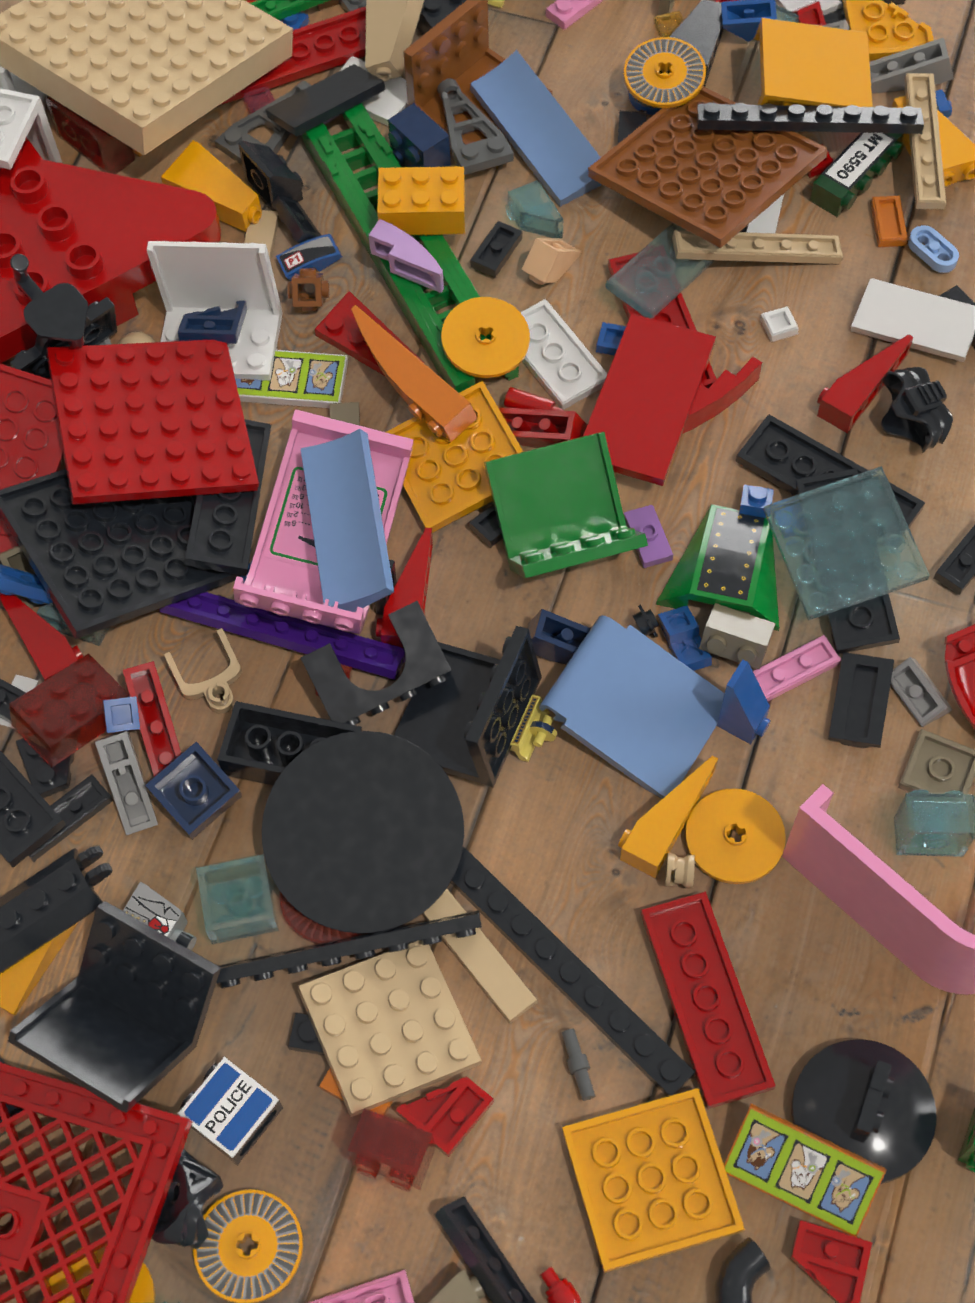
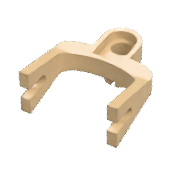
(213, 686)

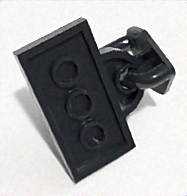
(59, 319)

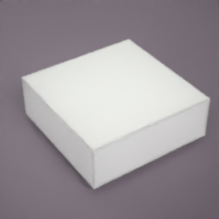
(779, 324)

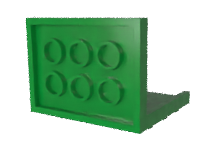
(559, 506)

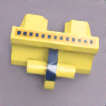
(532, 730)

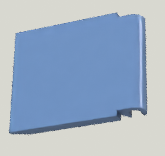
(635, 705)

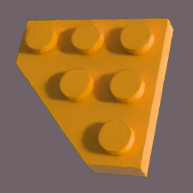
(886, 26)

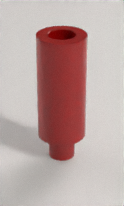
(521, 399)

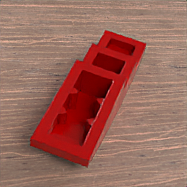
(722, 393)

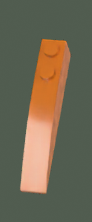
(416, 383)

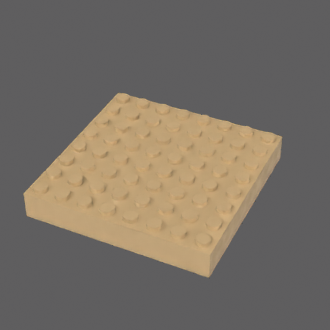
(141, 63)

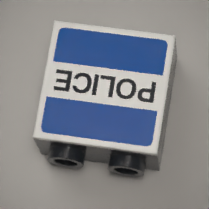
(230, 1110)

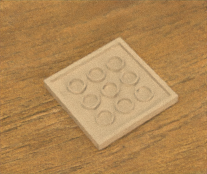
(388, 1027)

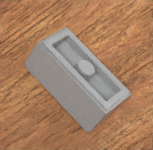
(919, 692)

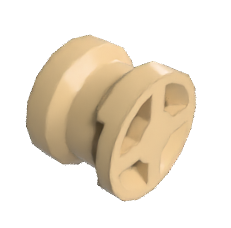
(679, 870)

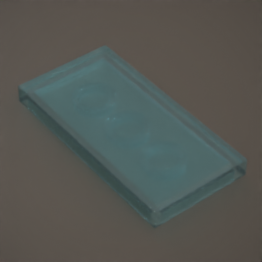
(655, 275)

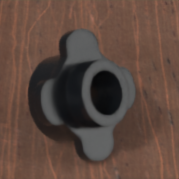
(646, 621)

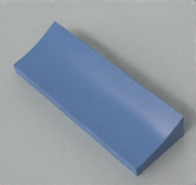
(537, 128)
(347, 522)

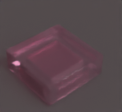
(258, 98)

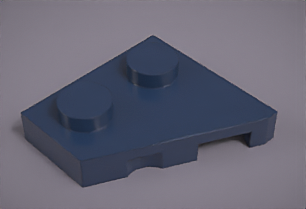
(213, 324)

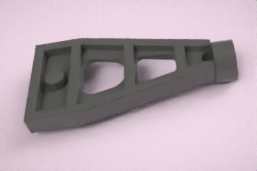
(239, 131)
(478, 154)

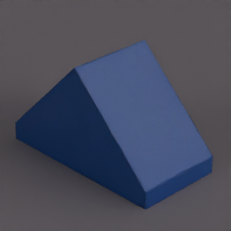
(744, 16)

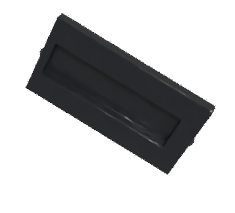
(861, 700)

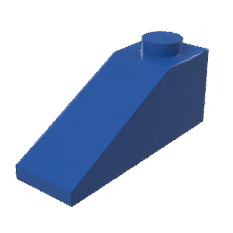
(744, 706)

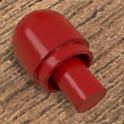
(559, 1290)

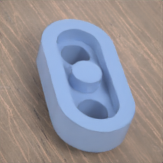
(937, 250)

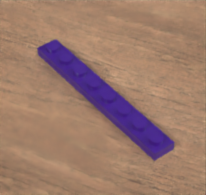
(289, 632)

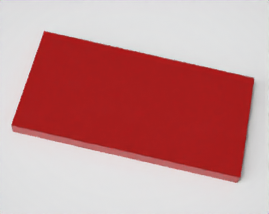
(649, 395)

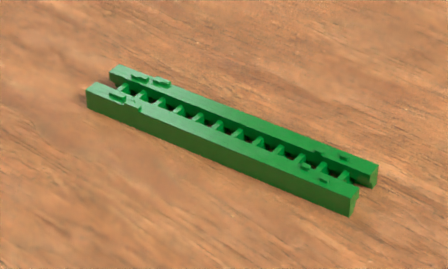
(360, 210)

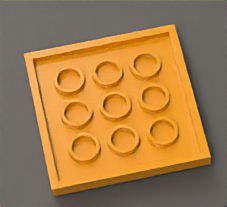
(450, 477)
(652, 1180)

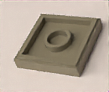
(938, 765)

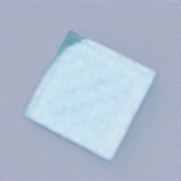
(845, 543)

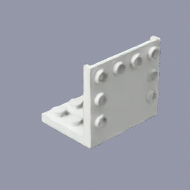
(24, 117)
(220, 274)

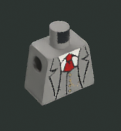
(159, 914)

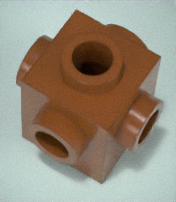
(301, 297)

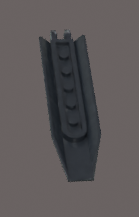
(49, 904)

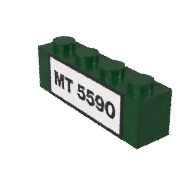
(854, 170)

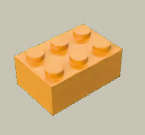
(423, 199)

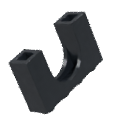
(422, 664)

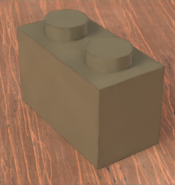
(737, 635)

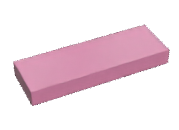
(796, 667)

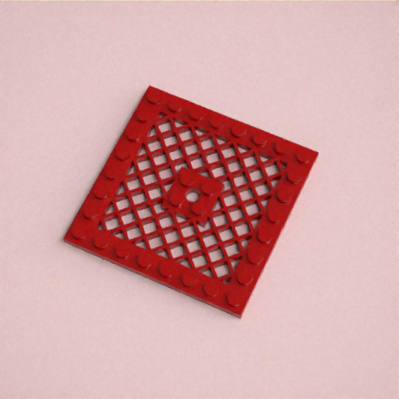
(138, 1206)

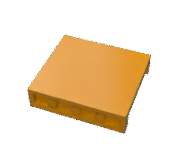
(813, 65)

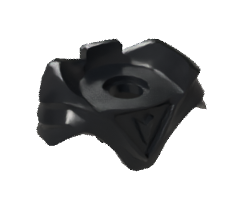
(916, 408)
(182, 1213)

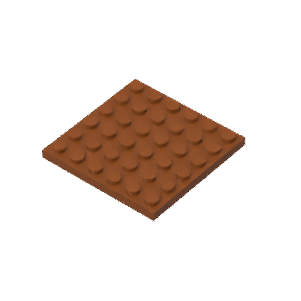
(705, 177)

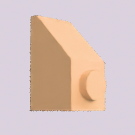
(549, 260)

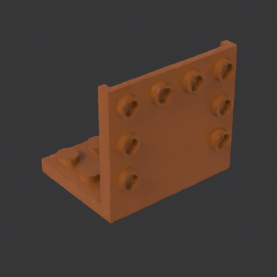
(451, 50)

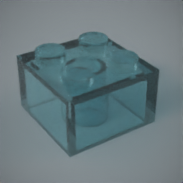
(935, 824)
(237, 899)

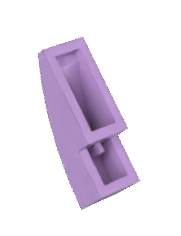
(405, 256)

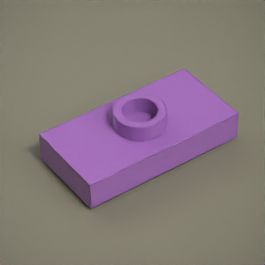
(647, 522)

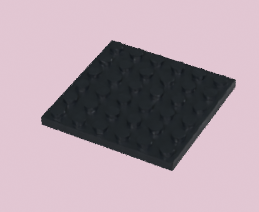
(105, 557)

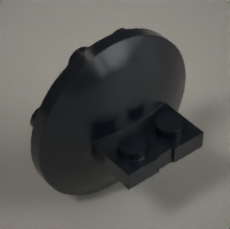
(868, 1104)

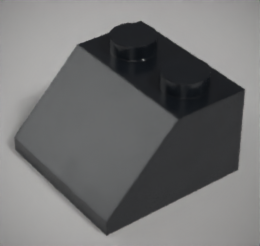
(269, 173)

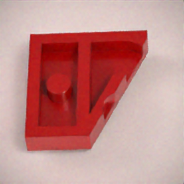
(448, 1112)
(832, 1260)

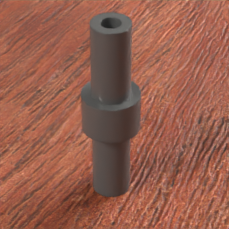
(578, 1064)

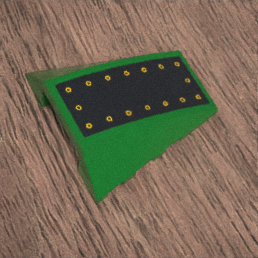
(727, 565)

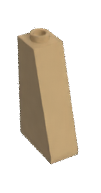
(389, 33)

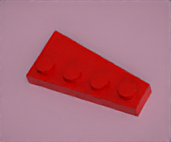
(342, 331)

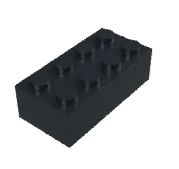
(266, 740)

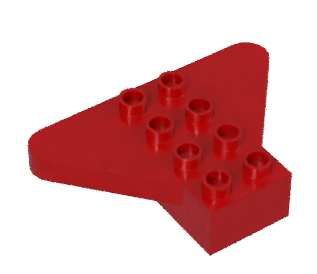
(87, 233)

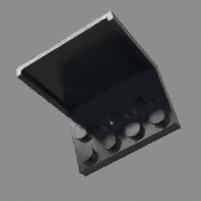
(475, 711)
(125, 1013)

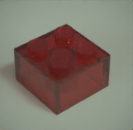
(391, 1150)

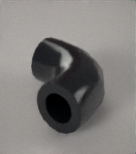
(740, 1273)

